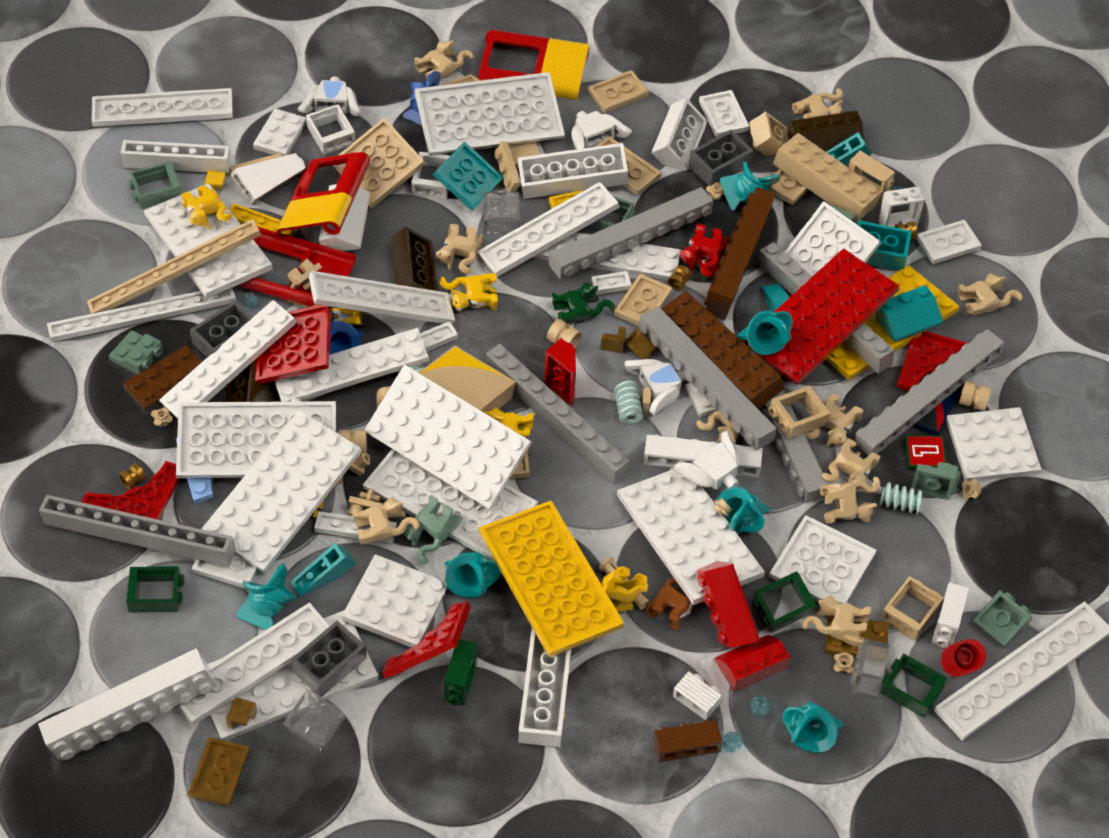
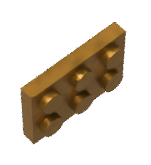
(875, 631)
(219, 772)

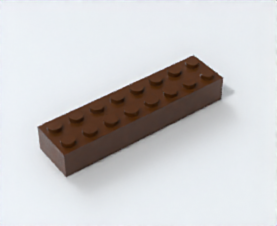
(739, 252)
(725, 350)

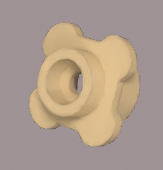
(715, 191)
(161, 421)
(971, 489)
(722, 507)
(846, 658)

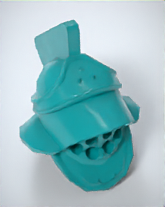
(740, 185)
(768, 332)
(746, 510)
(470, 574)
(267, 600)
(812, 727)

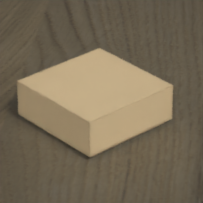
(646, 400)

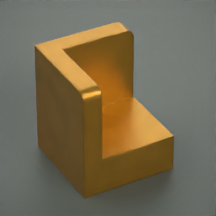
(614, 342)
(640, 343)
(241, 712)

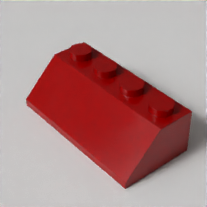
(727, 604)

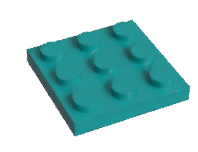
(468, 175)

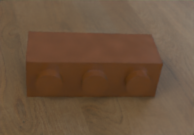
(687, 740)

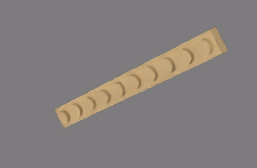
(174, 267)

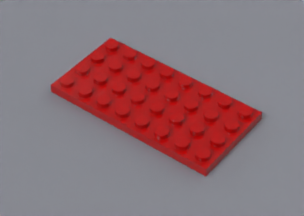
(828, 313)

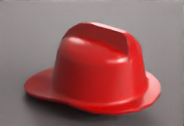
(963, 657)

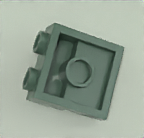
(136, 352)
(937, 481)
(1003, 618)

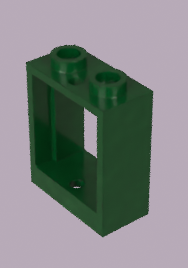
(159, 573)
(808, 607)
(920, 671)
(460, 672)

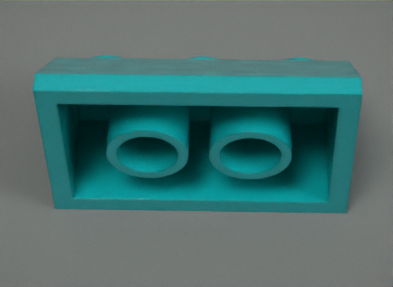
(909, 313)

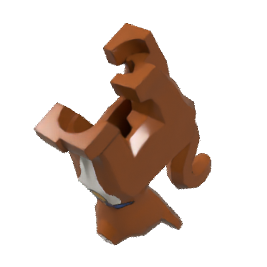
(673, 601)

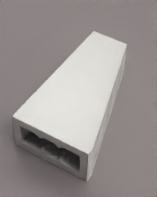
(264, 177)

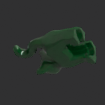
(576, 303)

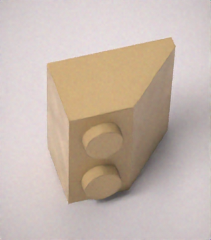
(768, 134)

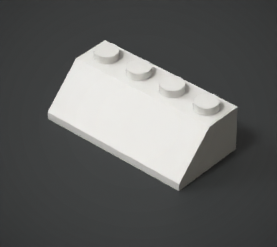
(679, 135)
(353, 227)

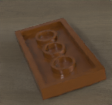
(161, 377)

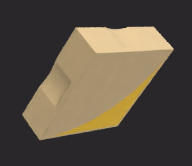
(470, 379)

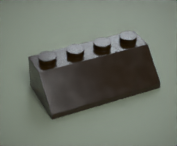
(828, 129)
(413, 260)
(245, 388)

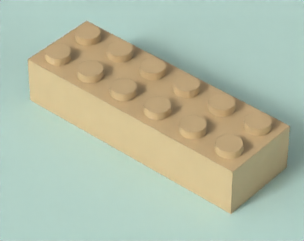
(827, 177)

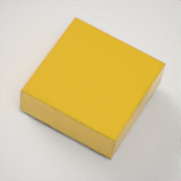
(215, 179)

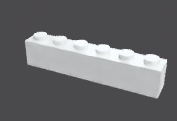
(183, 156)
(672, 450)

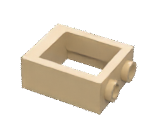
(876, 169)
(811, 402)
(901, 621)

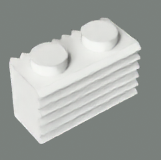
(697, 695)

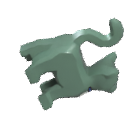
(436, 526)

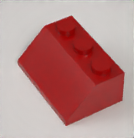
(561, 370)
(753, 662)

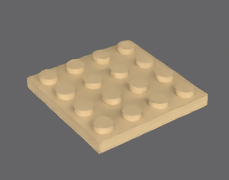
(391, 160)

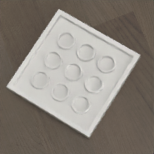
(826, 236)
(993, 444)
(825, 560)
(395, 601)

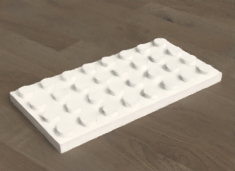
(489, 112)
(180, 236)
(232, 436)
(448, 436)
(413, 485)
(283, 489)
(686, 530)
(282, 690)

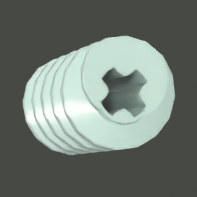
(628, 402)
(901, 498)

